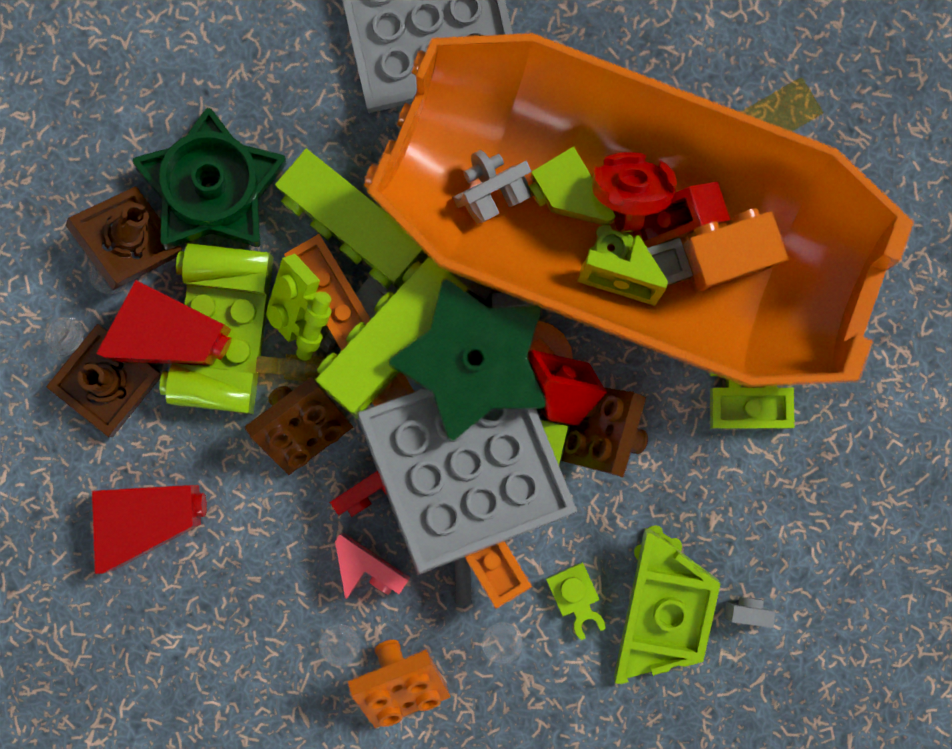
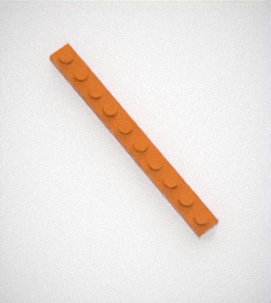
(493, 566)

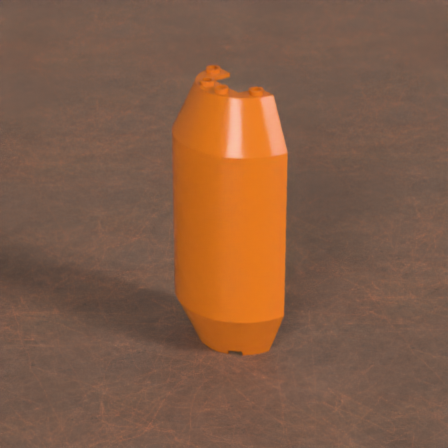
(542, 98)

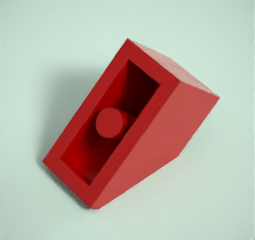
(688, 210)
(567, 386)

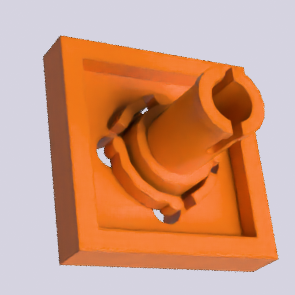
(398, 686)

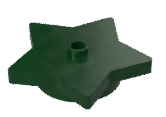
(202, 158)
(441, 364)

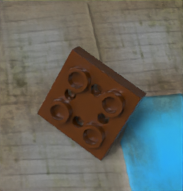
(133, 229)
(91, 373)
(298, 425)
(608, 434)

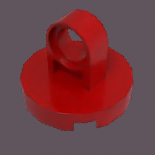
(633, 188)

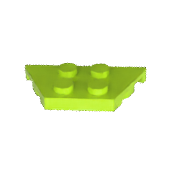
(666, 612)

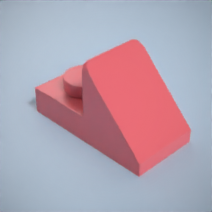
(357, 560)

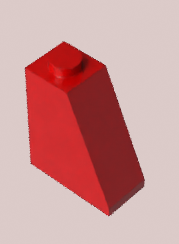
(163, 331)
(140, 520)

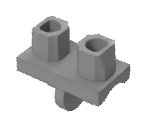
(510, 182)

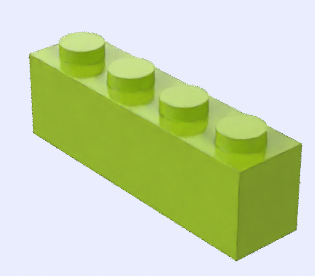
(350, 217)
(362, 366)

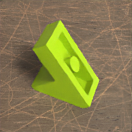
(634, 277)

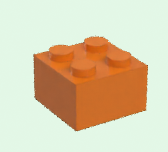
(734, 251)

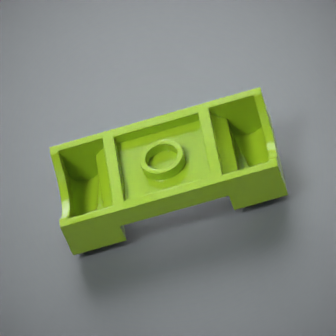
(233, 290)

